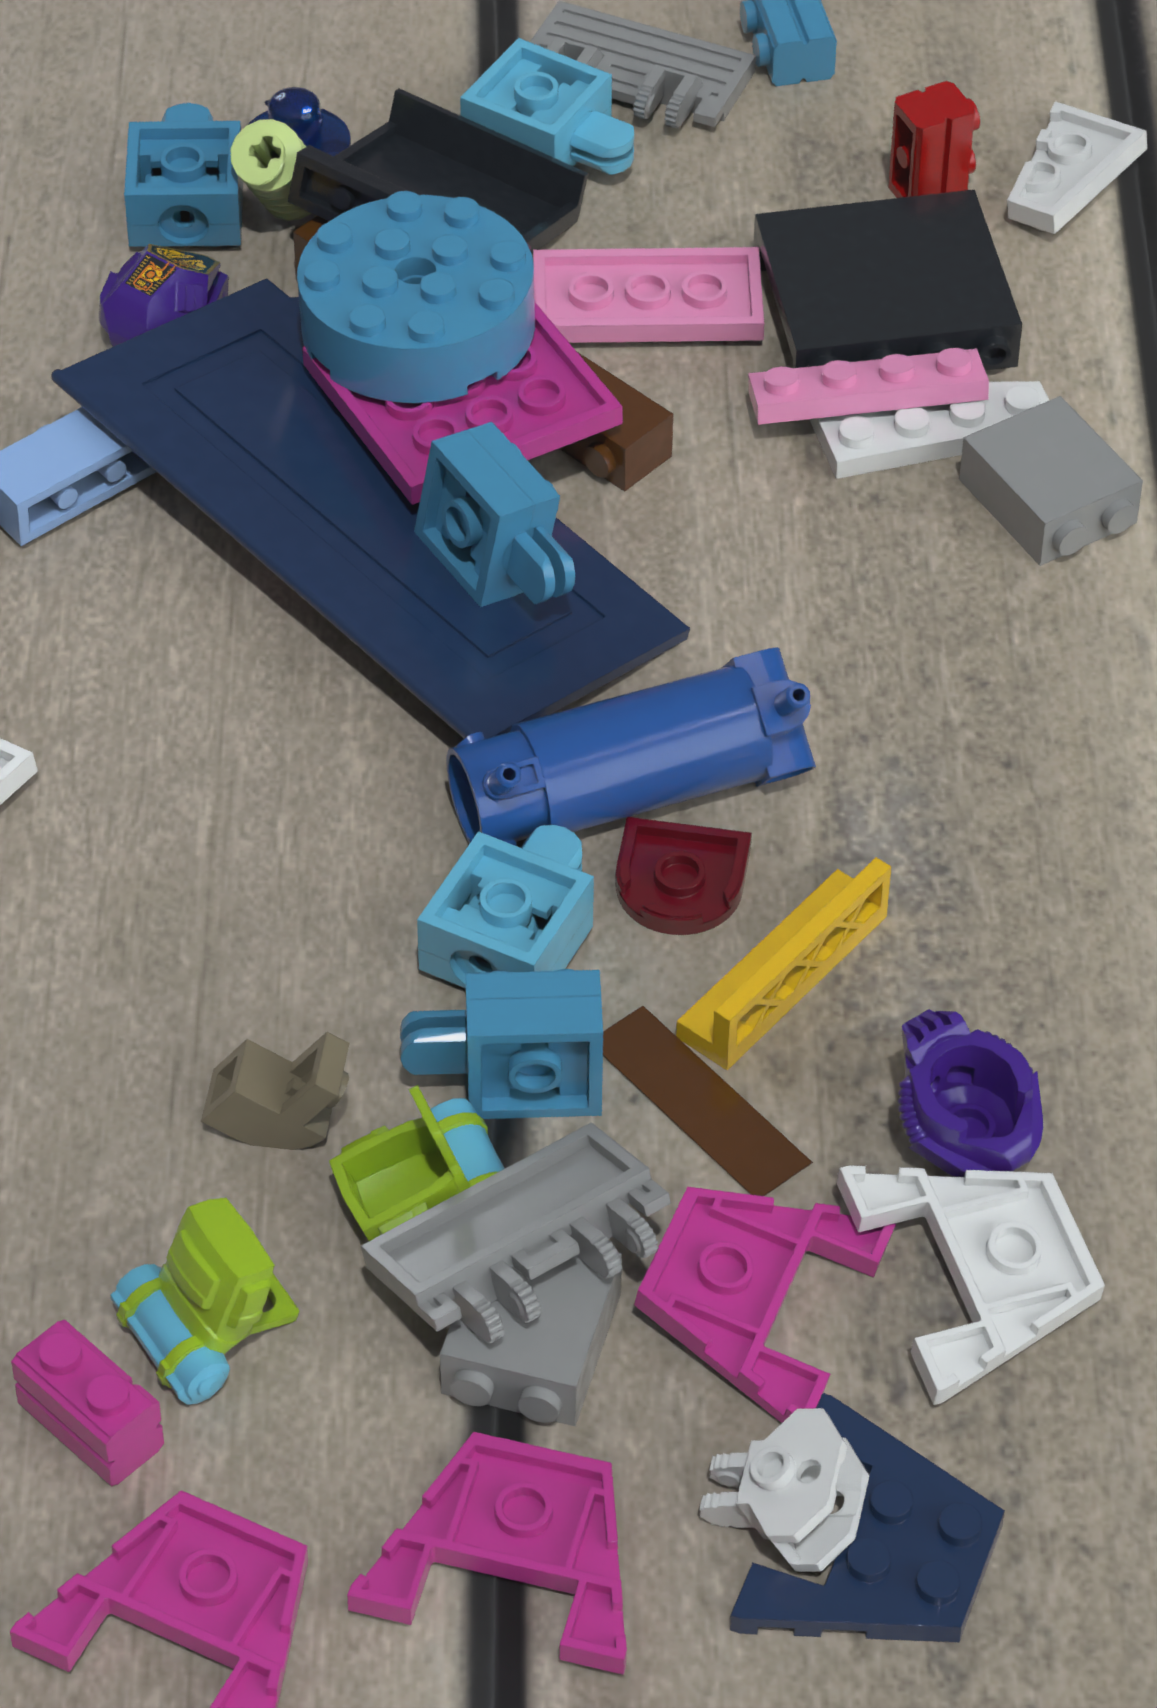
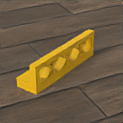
(786, 964)

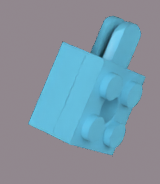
(552, 107)
(508, 908)

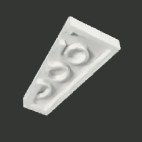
(920, 434)

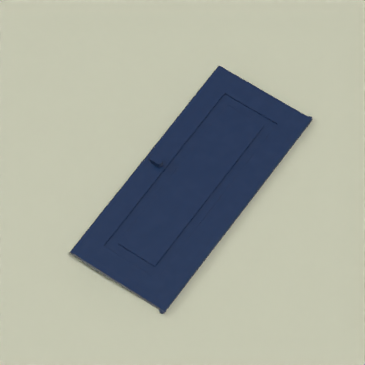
(273, 462)

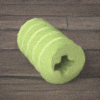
(265, 162)

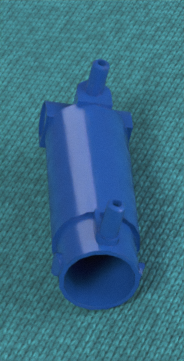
(635, 751)

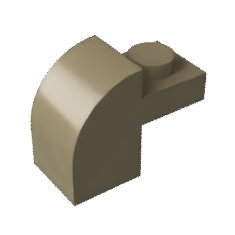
(275, 1100)

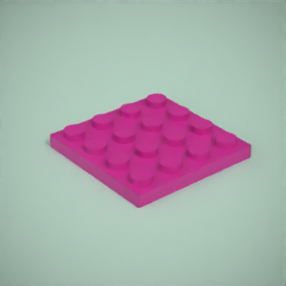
(537, 405)

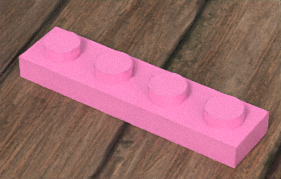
(868, 386)

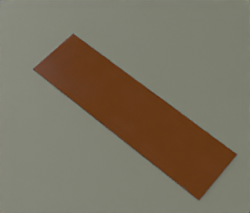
(701, 1103)

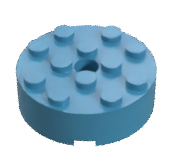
(416, 297)

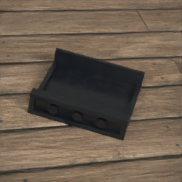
(445, 156)
(889, 280)

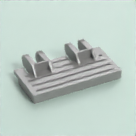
(651, 63)
(526, 1217)

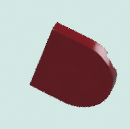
(680, 874)

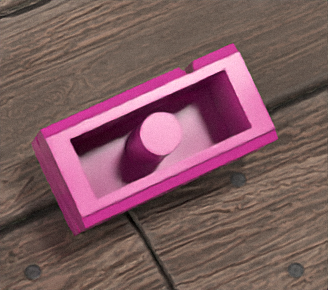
(88, 1402)

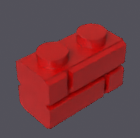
(932, 141)

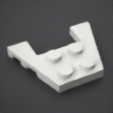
(1006, 1249)

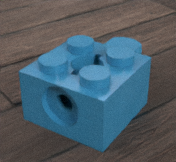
(183, 168)
(492, 519)
(522, 1040)

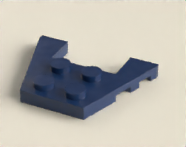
(912, 1559)

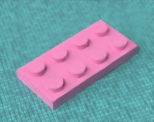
(651, 294)

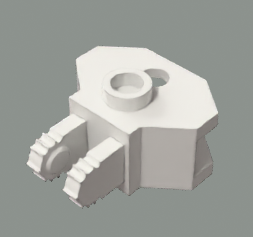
(792, 1489)

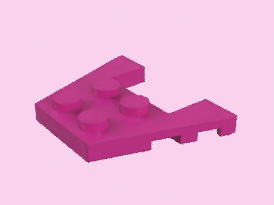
(727, 1276)
(518, 1518)
(195, 1581)

